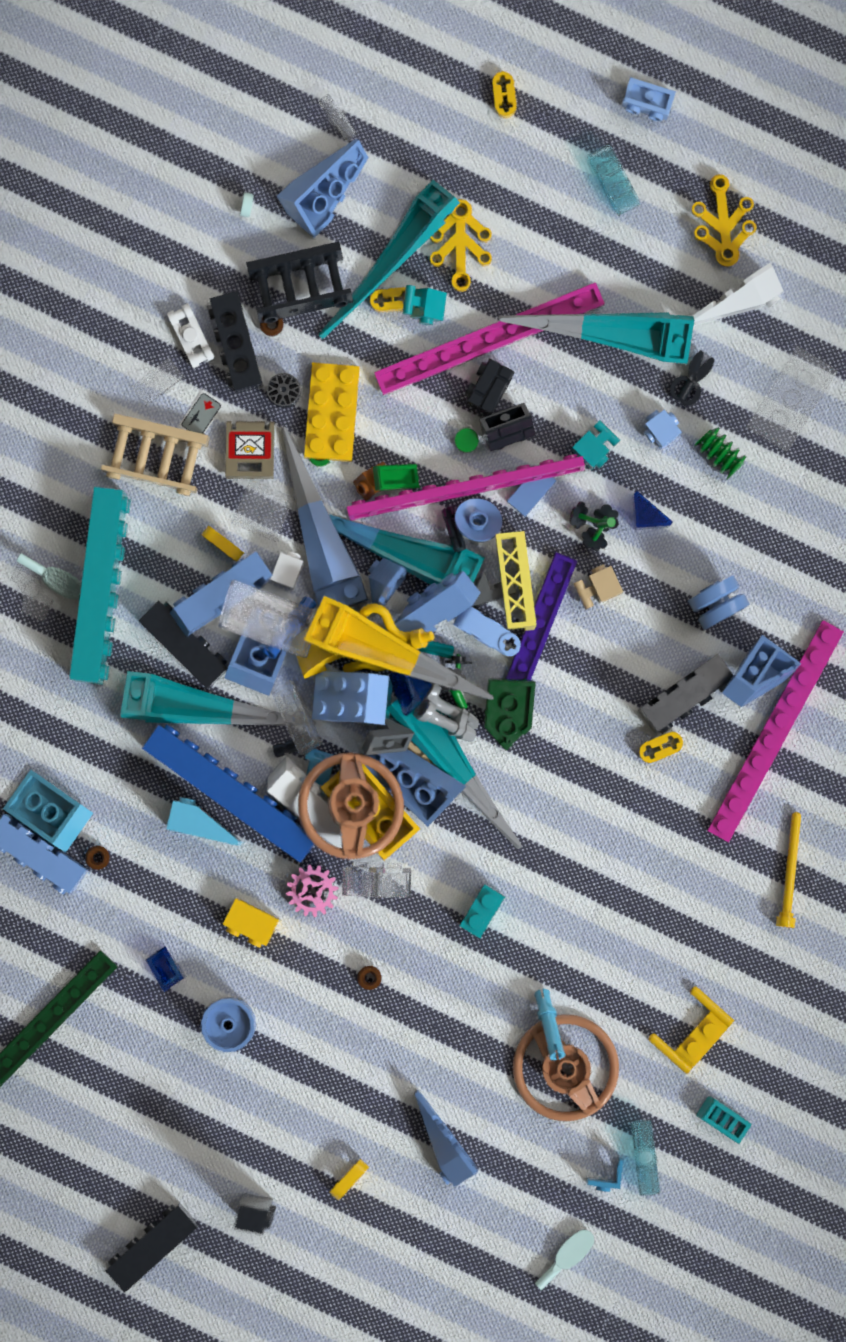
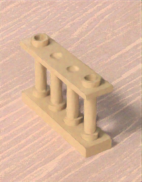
(171, 437)

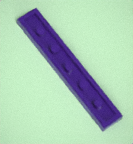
(545, 613)

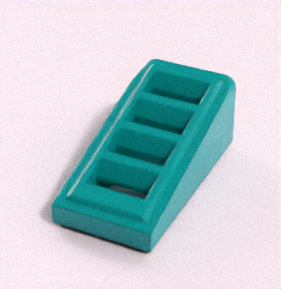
(705, 1111)

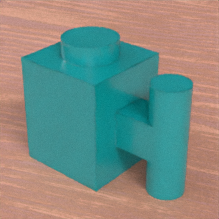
(424, 304)
(593, 447)

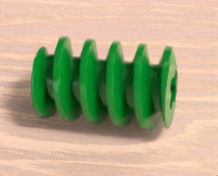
(721, 451)

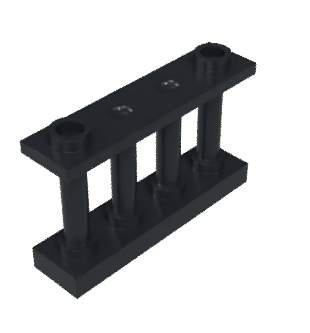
(293, 261)

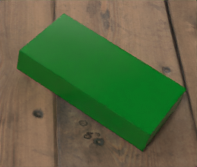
(395, 477)

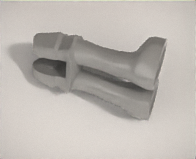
(461, 722)

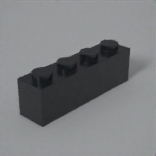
(188, 650)
(254, 1214)
(152, 1247)

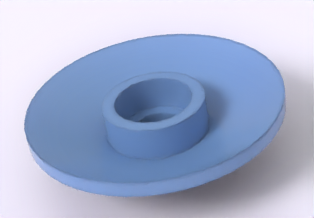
(481, 512)

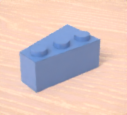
(438, 603)
(760, 672)

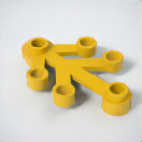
(724, 224)
(461, 241)

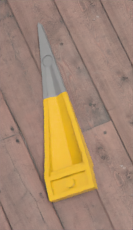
(353, 636)

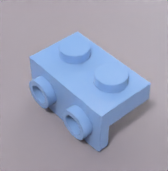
(648, 99)

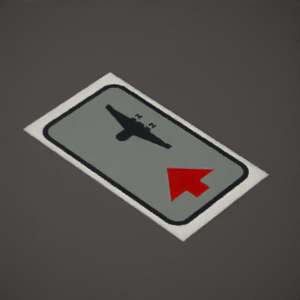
(201, 413)

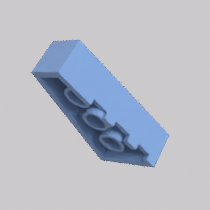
(209, 599)
(423, 786)
(40, 855)

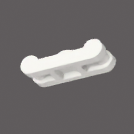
(190, 335)

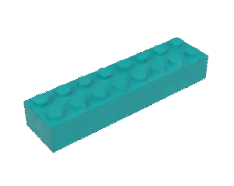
(99, 586)

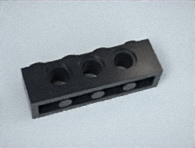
(231, 305)

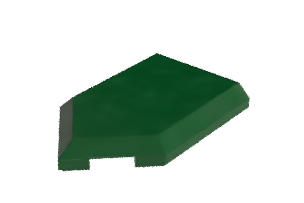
(511, 710)

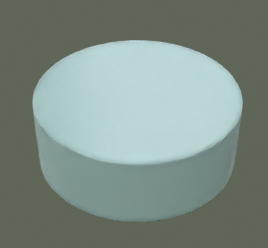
(246, 204)

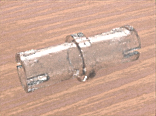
(337, 117)

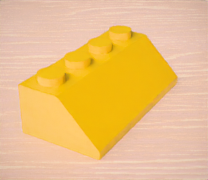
(382, 820)

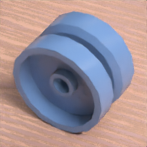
(718, 602)
(243, 1024)

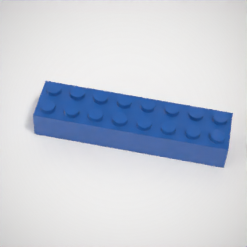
(229, 792)

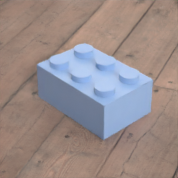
(350, 697)

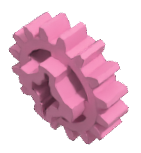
(306, 880)

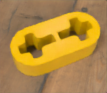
(498, 95)
(390, 293)
(222, 543)
(658, 742)
(349, 1179)

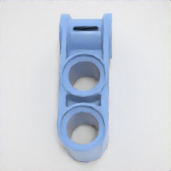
(486, 631)

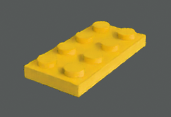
(332, 412)

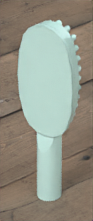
(55, 578)
(568, 1255)

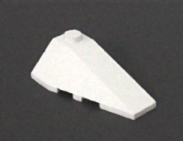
(753, 293)

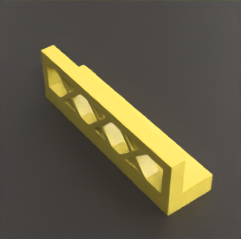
(523, 582)

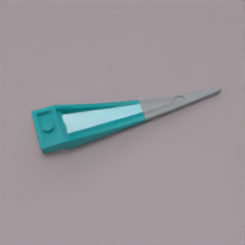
(647, 334)
(165, 701)
(450, 758)

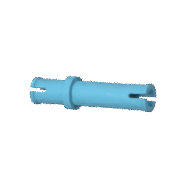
(547, 1016)

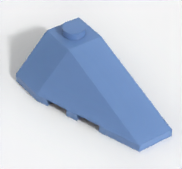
(385, 580)
(451, 1156)

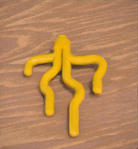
(415, 638)

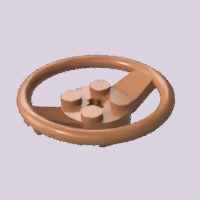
(351, 822)
(577, 1083)

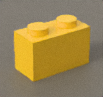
(250, 922)

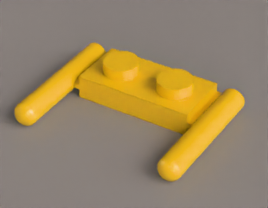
(700, 1038)

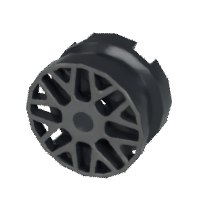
(283, 390)

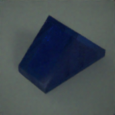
(647, 515)
(409, 691)
(165, 968)

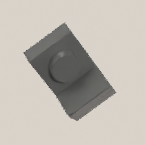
(490, 595)
(387, 738)

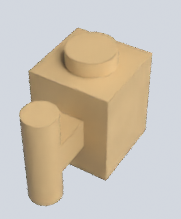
(604, 586)

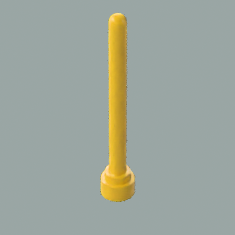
(785, 917)

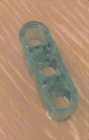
(613, 179)

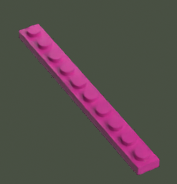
(482, 341)
(457, 489)
(775, 731)

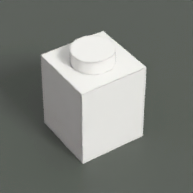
(287, 569)

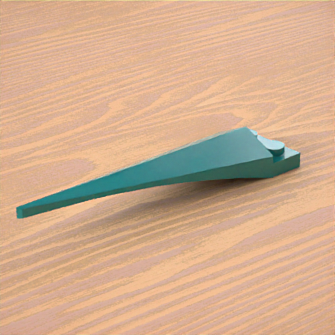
(418, 225)

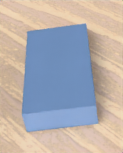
(530, 494)

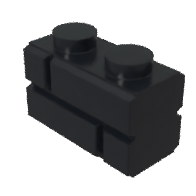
(489, 387)
(507, 427)

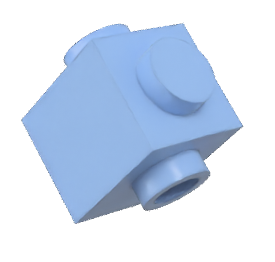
(662, 428)

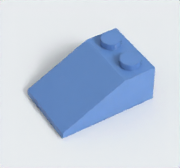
(252, 667)

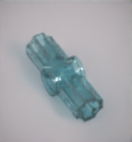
(646, 1173)

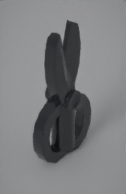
(695, 375)

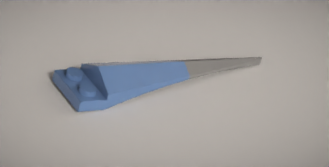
(328, 559)

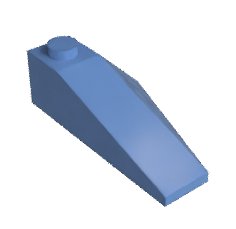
(317, 192)

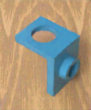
(315, 757)
(606, 1185)

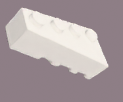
(285, 785)

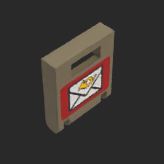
(250, 445)

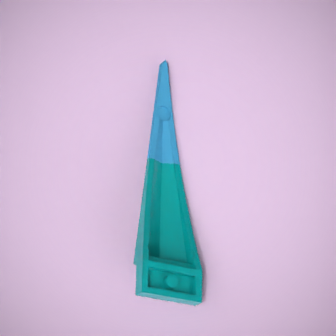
(419, 557)

